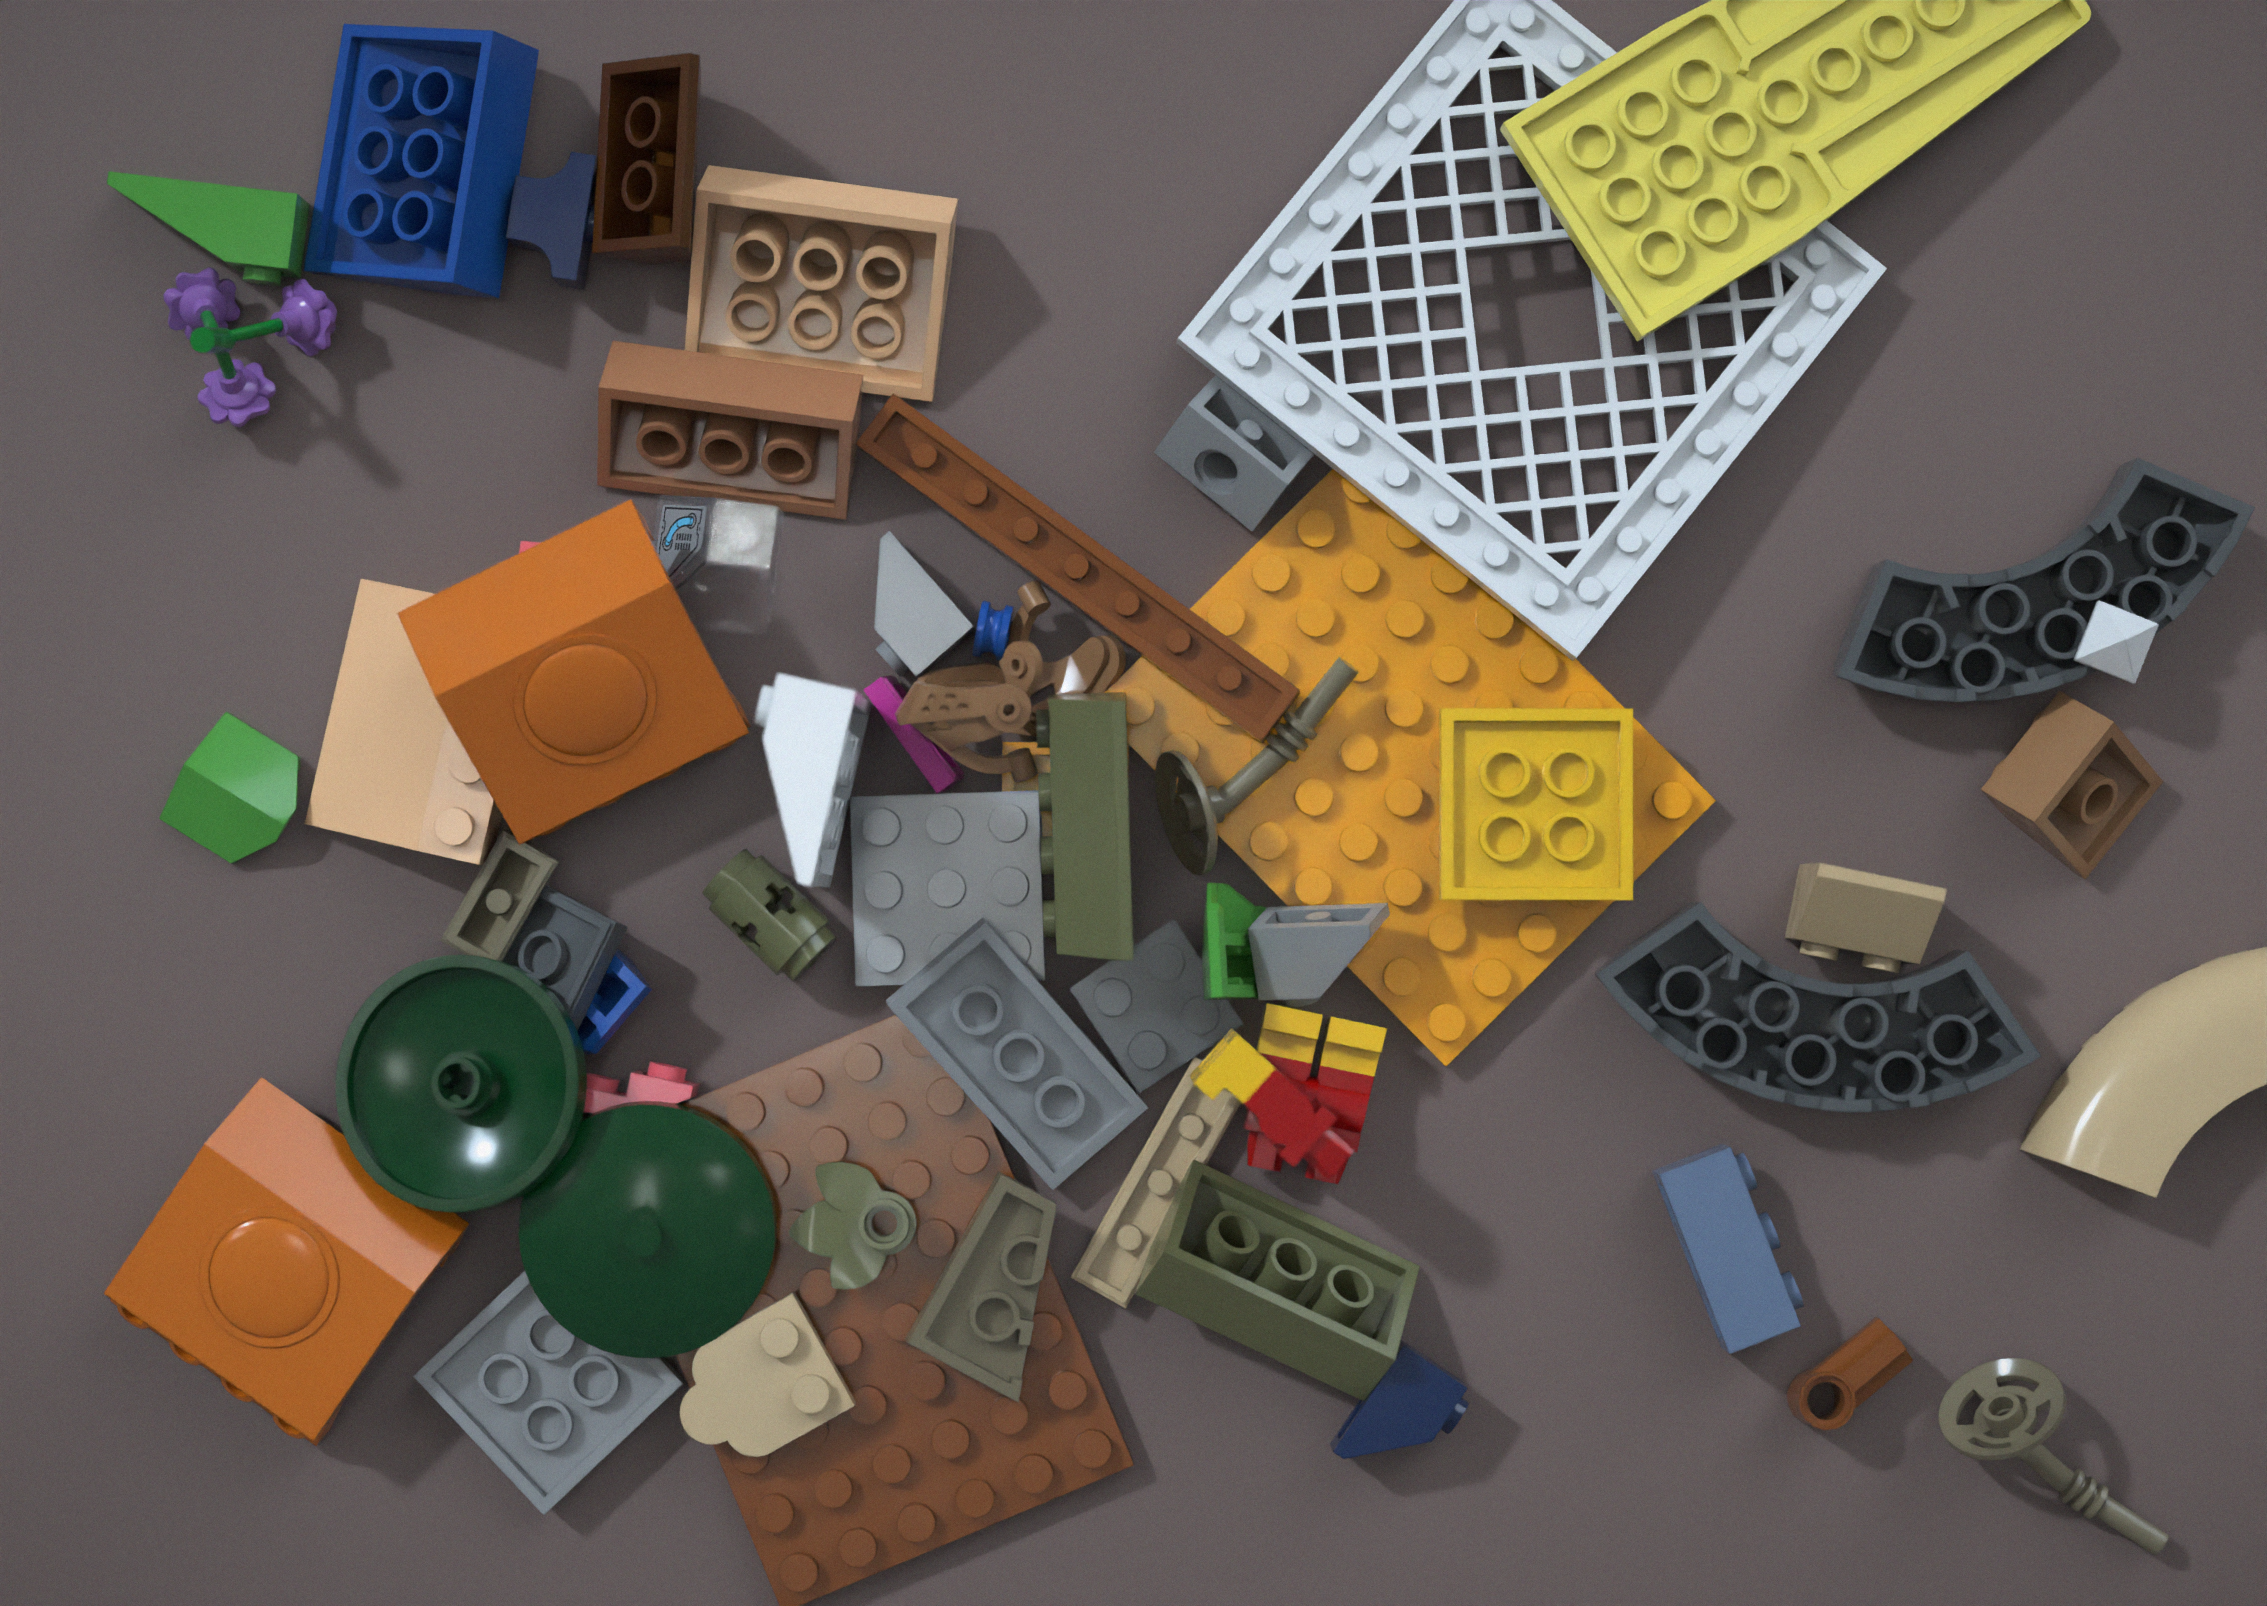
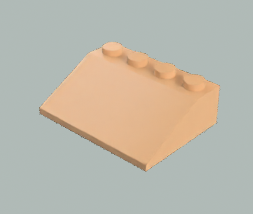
(821, 276)
(388, 750)

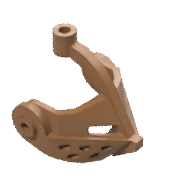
(1087, 670)
(968, 707)

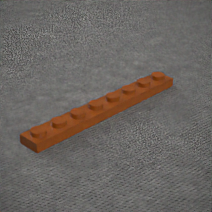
(1078, 568)

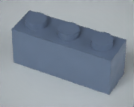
(1729, 1247)

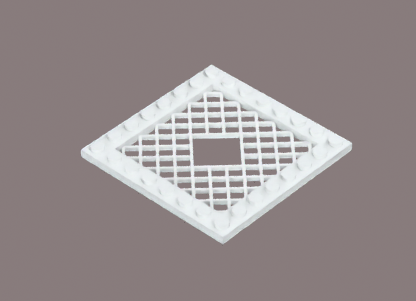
(1236, 343)

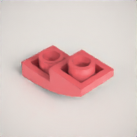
(660, 1083)

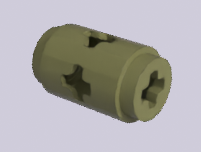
(752, 893)

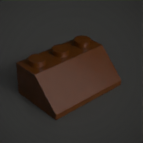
(647, 159)

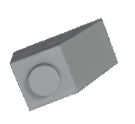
(913, 613)
(1307, 947)

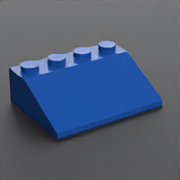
(421, 158)

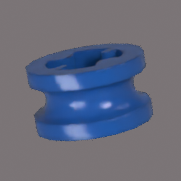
(992, 630)

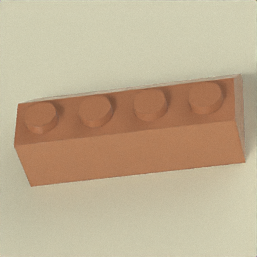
(728, 428)

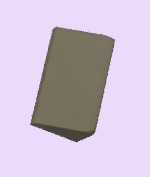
(500, 898)

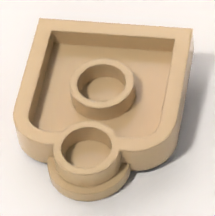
(764, 1382)

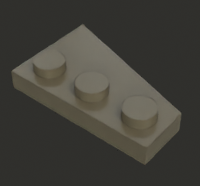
(989, 1289)

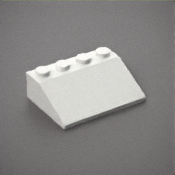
(813, 758)

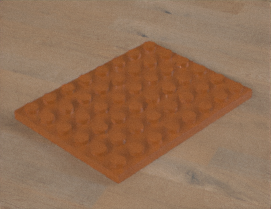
(924, 1444)

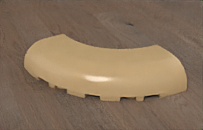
(2158, 1074)

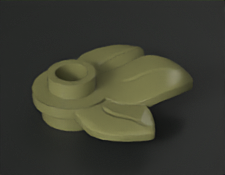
(844, 1224)

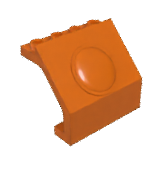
(573, 673)
(281, 1262)

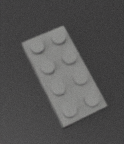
(1017, 1053)

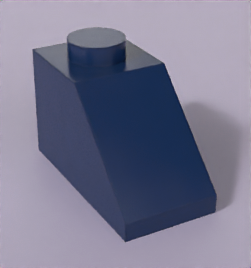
(1403, 1408)

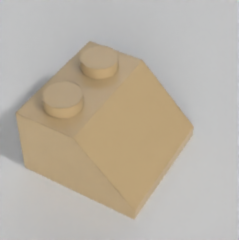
(1862, 915)

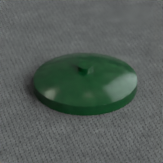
(461, 1083)
(649, 1231)

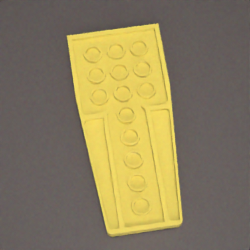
(1758, 128)

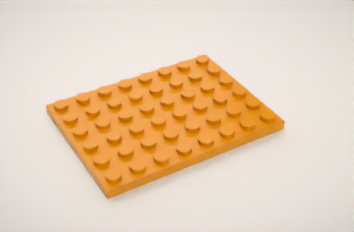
(1363, 797)

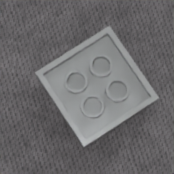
(936, 868)
(541, 1395)

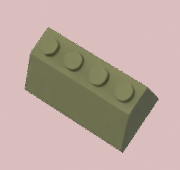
(1088, 825)
(1279, 1281)

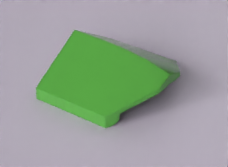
(234, 791)
(1226, 944)

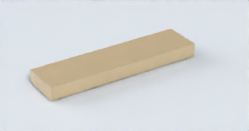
(1184, 1132)

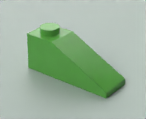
(240, 225)

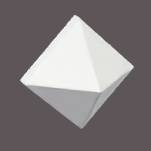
(2116, 642)

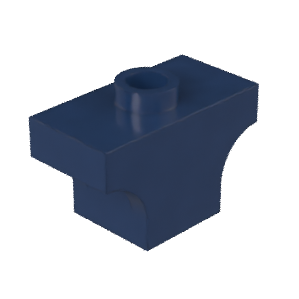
(557, 218)

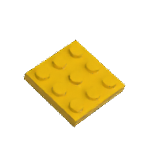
(1535, 804)

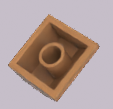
(2072, 783)

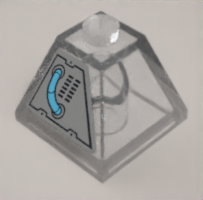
(721, 559)

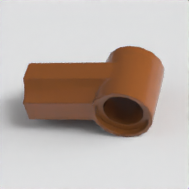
(1854, 1373)

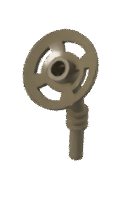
(1203, 807)
(2011, 1428)

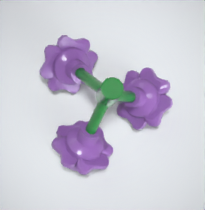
(205, 304)

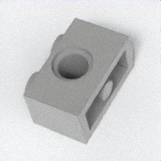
(1233, 453)

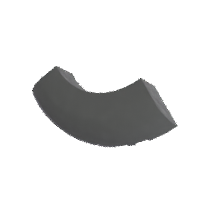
(2019, 627)
(1810, 1038)

